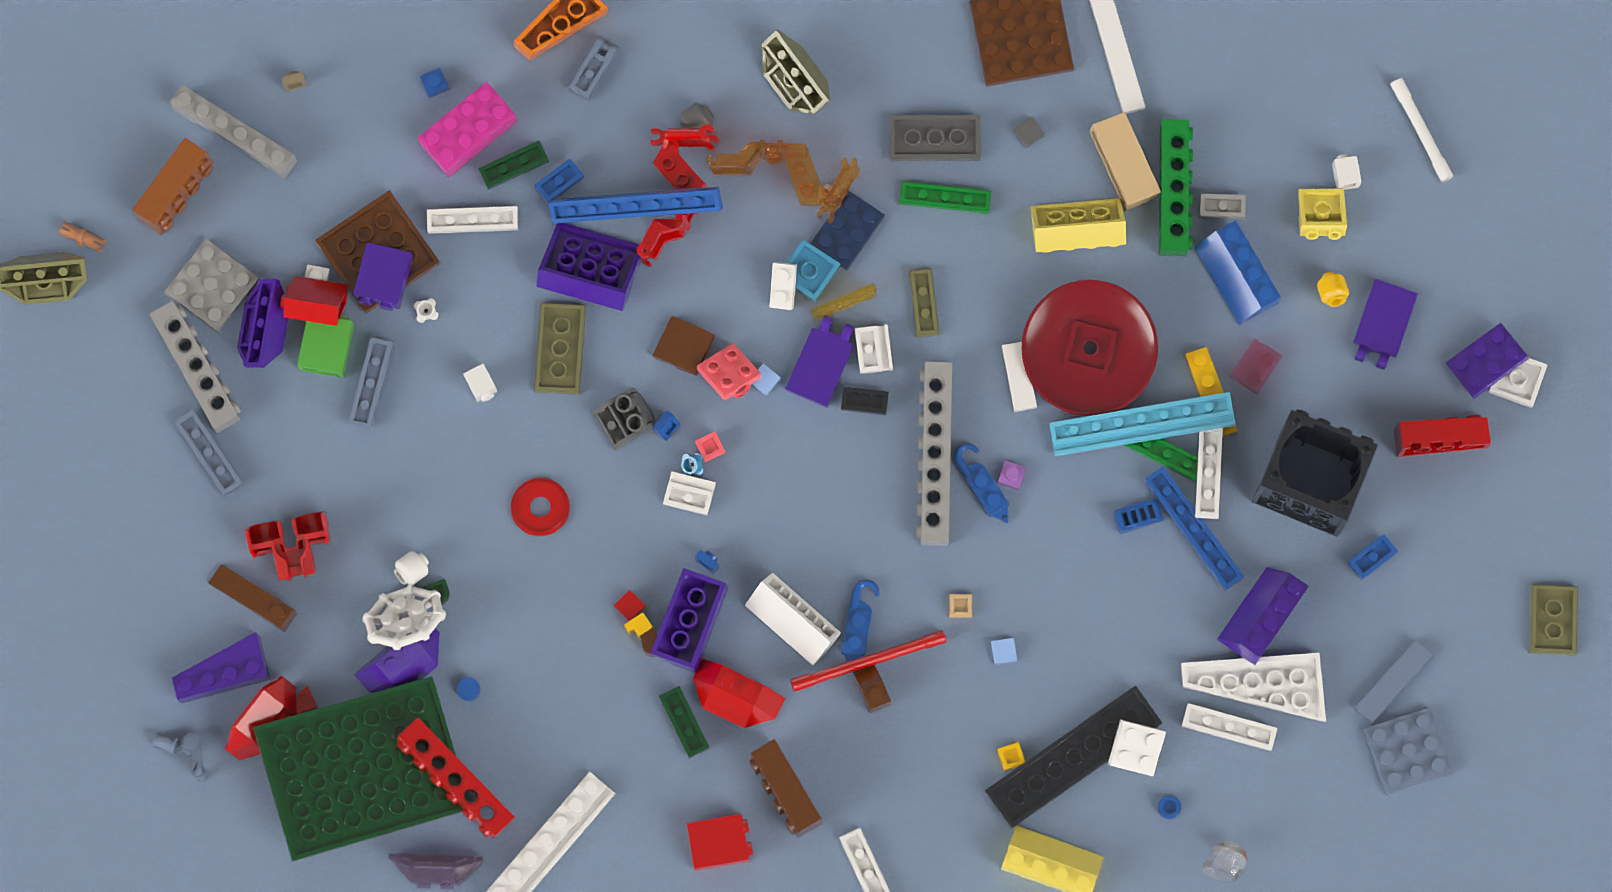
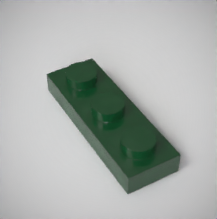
(513, 165)
(684, 722)

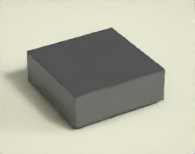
(1029, 132)

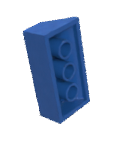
(1237, 272)

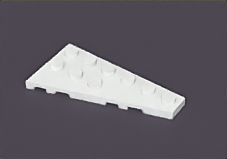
(1275, 682)

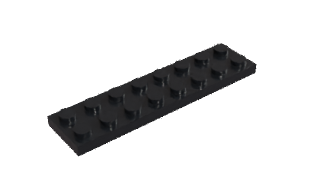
(1067, 759)

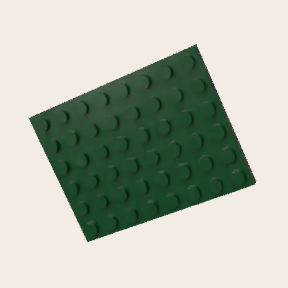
(343, 775)

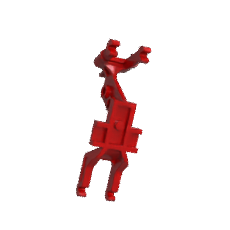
(680, 176)

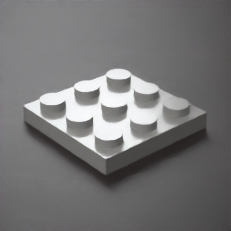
(212, 285)

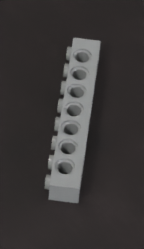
(941, 373)

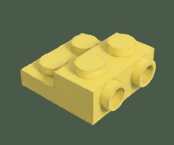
(1322, 213)

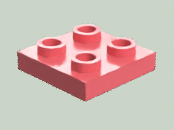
(729, 372)

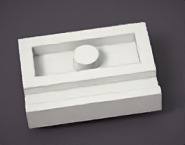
(873, 349)
(689, 493)

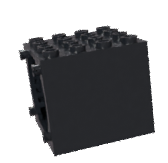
(1278, 497)

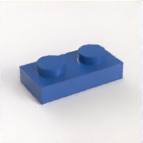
(559, 181)
(1372, 557)

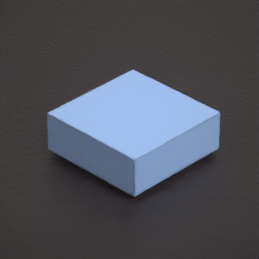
(767, 380)
(1004, 651)

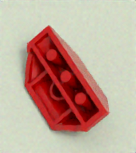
(735, 695)
(270, 704)

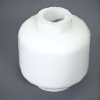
(411, 568)

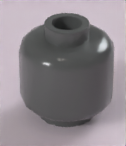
(696, 116)

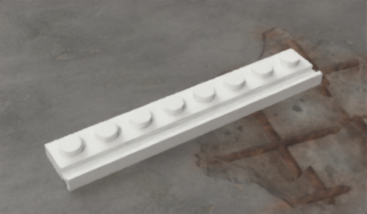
(555, 837)

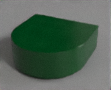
(442, 587)

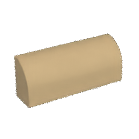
(1124, 161)

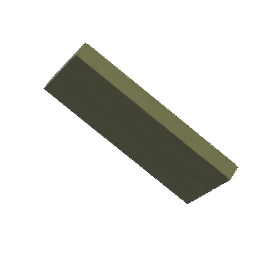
(560, 348)

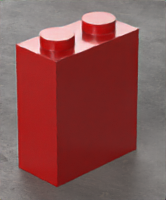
(315, 300)
(719, 842)

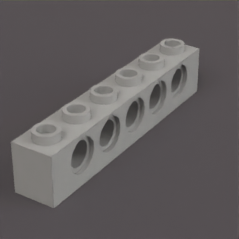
(164, 318)

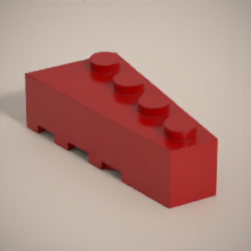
(1441, 435)

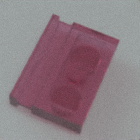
(1255, 366)

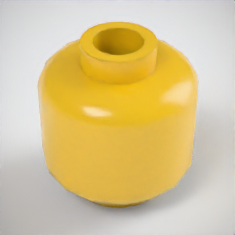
(1333, 289)

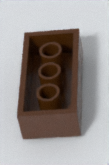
(786, 789)

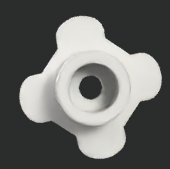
(426, 304)

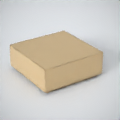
(960, 605)

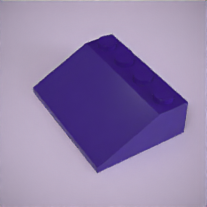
(589, 266)

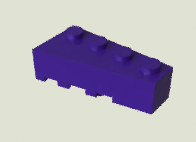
(224, 671)

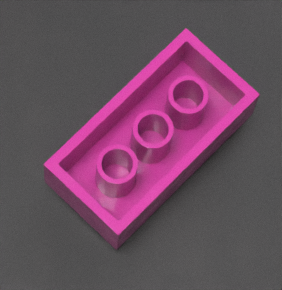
(467, 129)

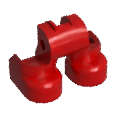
(291, 561)

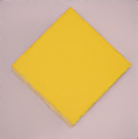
(1011, 756)

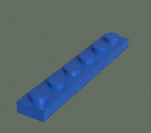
(1194, 528)

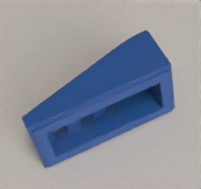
(1123, 528)

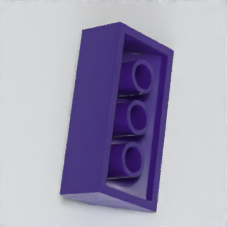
(1262, 613)
(689, 620)

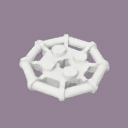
(417, 618)

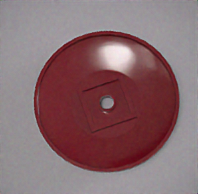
(1056, 353)

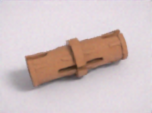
(82, 237)

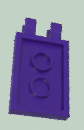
(1384, 321)
(821, 363)

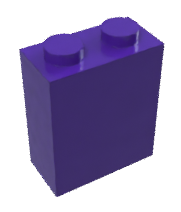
(382, 276)

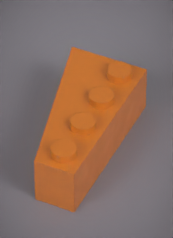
(556, 24)

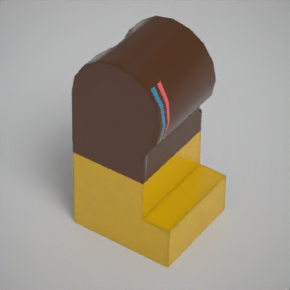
(644, 631)

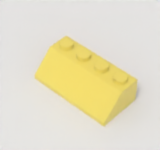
(1078, 225)
(1051, 862)

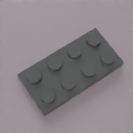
(934, 137)

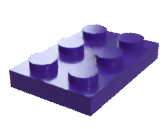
(1487, 360)

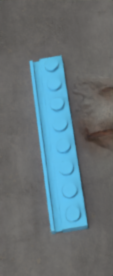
(1142, 424)

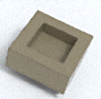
(294, 80)

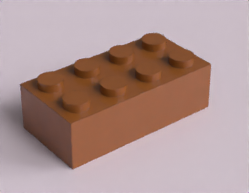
(173, 187)

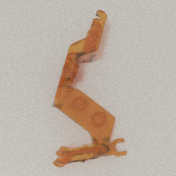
(799, 168)

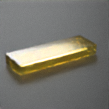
(844, 302)

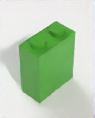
(326, 347)

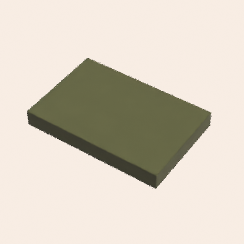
(1553, 620)

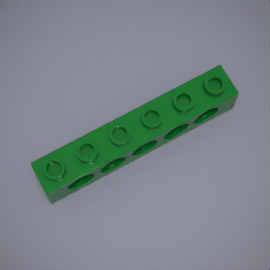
(1168, 243)

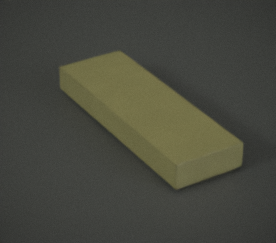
(924, 303)

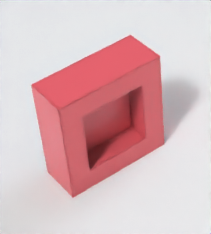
(710, 446)

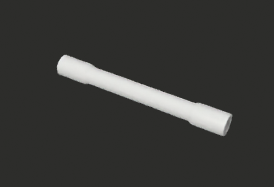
(1439, 163)

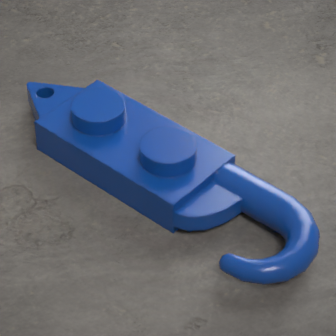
(982, 485)
(858, 622)

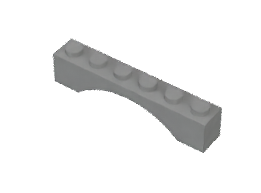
(233, 130)

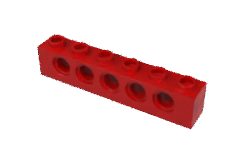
(419, 731)

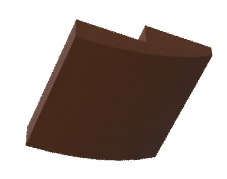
(683, 345)

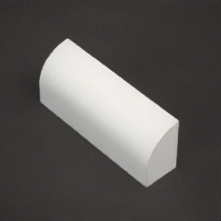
(792, 618)

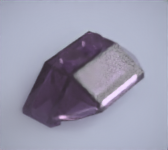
(436, 869)

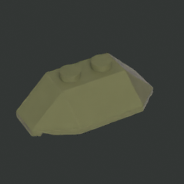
(794, 74)
(43, 277)

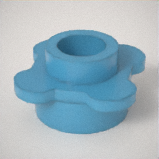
(687, 467)

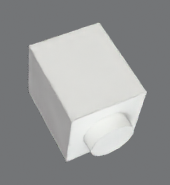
(1346, 172)
(480, 383)

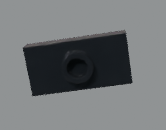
(864, 401)

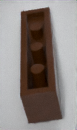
(253, 598)

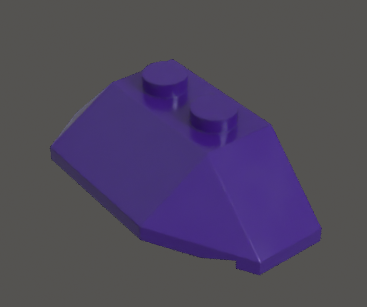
(262, 325)
(401, 666)

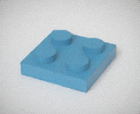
(813, 270)

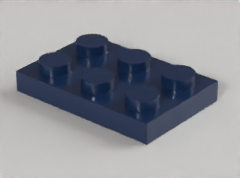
(849, 231)

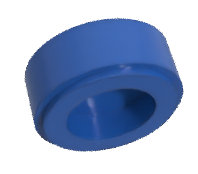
(468, 689)
(1169, 807)

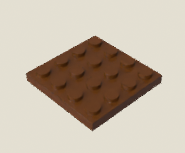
(1021, 39)
(378, 223)

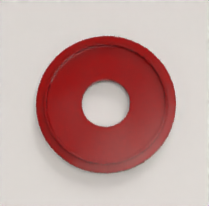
(527, 493)

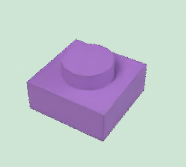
(1012, 475)

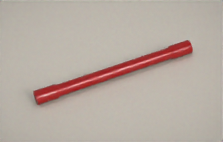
(925, 642)

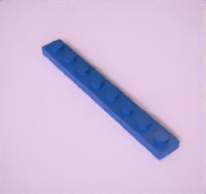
(635, 205)

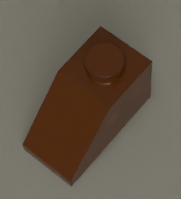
(872, 688)

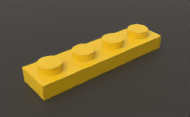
(1206, 378)

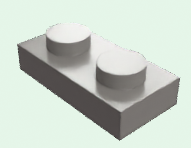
(1222, 206)

